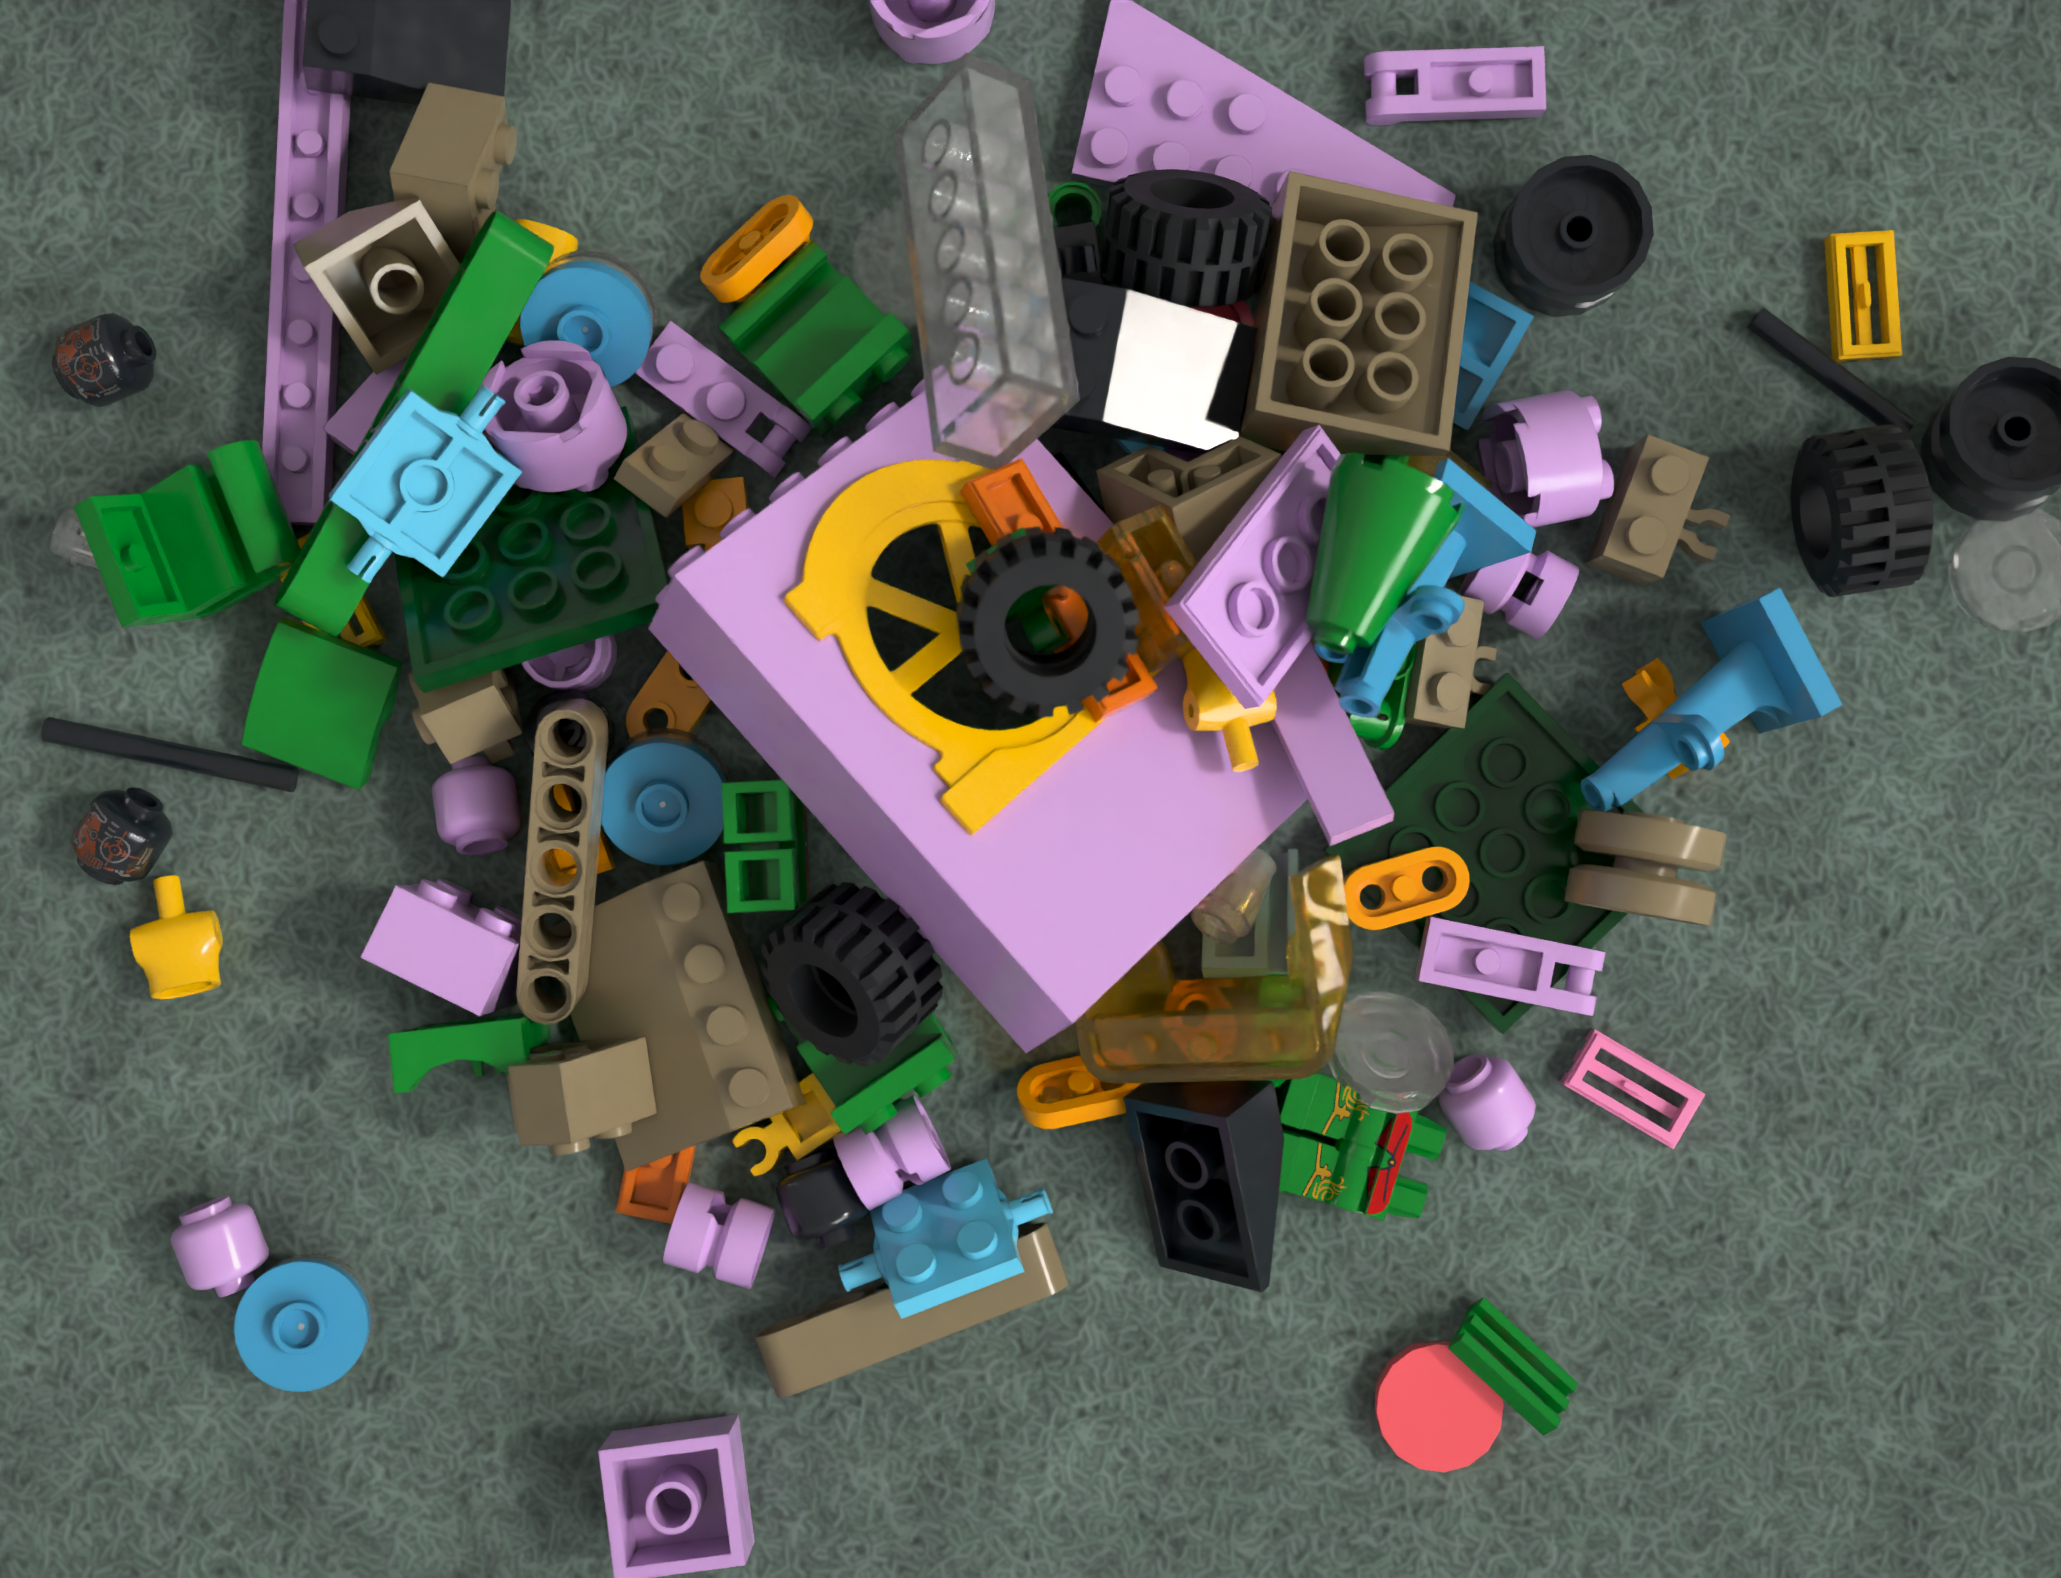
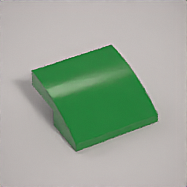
(321, 703)

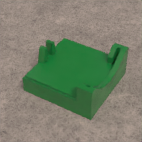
(492, 1040)

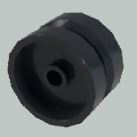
(1600, 209)
(1998, 440)

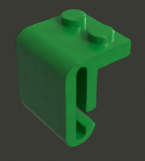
(818, 339)
(192, 539)
(866, 1093)

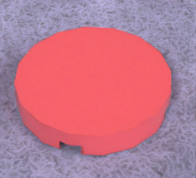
(1436, 1408)

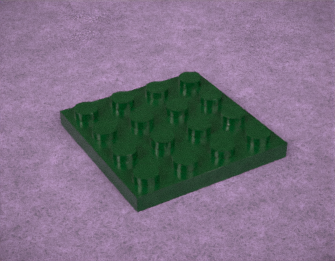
(535, 580)
(1510, 808)

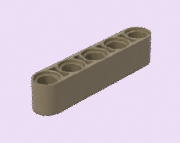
(544, 886)
(869, 1329)

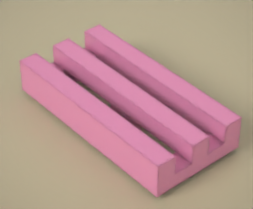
(1585, 1061)

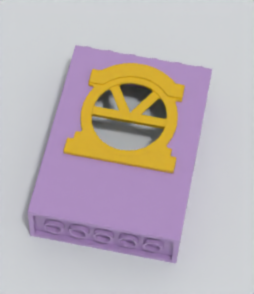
(1018, 851)

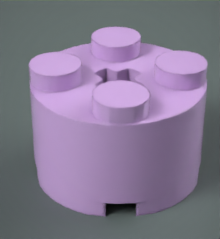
(932, 28)
(556, 418)
(1546, 457)

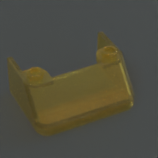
(1231, 1026)

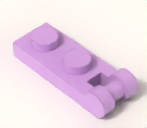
(1456, 84)
(720, 397)
(1506, 965)

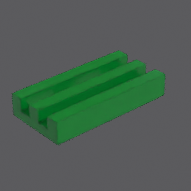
(1516, 1359)

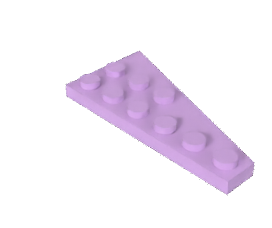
(1185, 107)

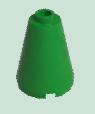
(1374, 547)

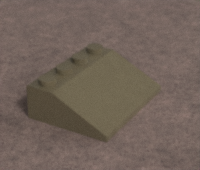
(1359, 320)
(685, 979)

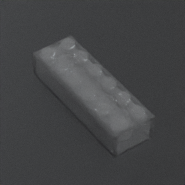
(984, 266)

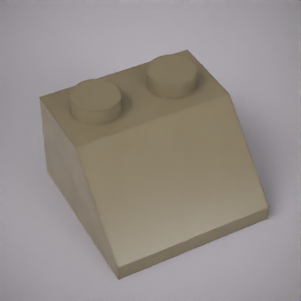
(381, 275)

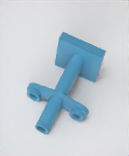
(1482, 538)
(1762, 673)

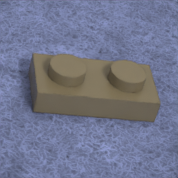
(674, 464)

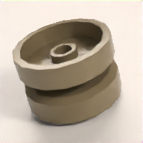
(1646, 865)

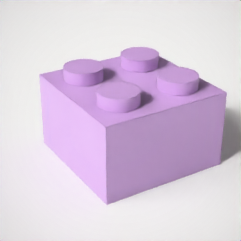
(449, 945)
(676, 1498)

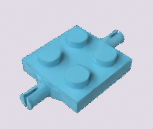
(425, 483)
(945, 1239)

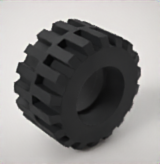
(1186, 237)
(1862, 510)
(1059, 677)
(852, 974)

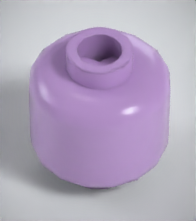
(476, 806)
(1487, 1103)
(219, 1246)

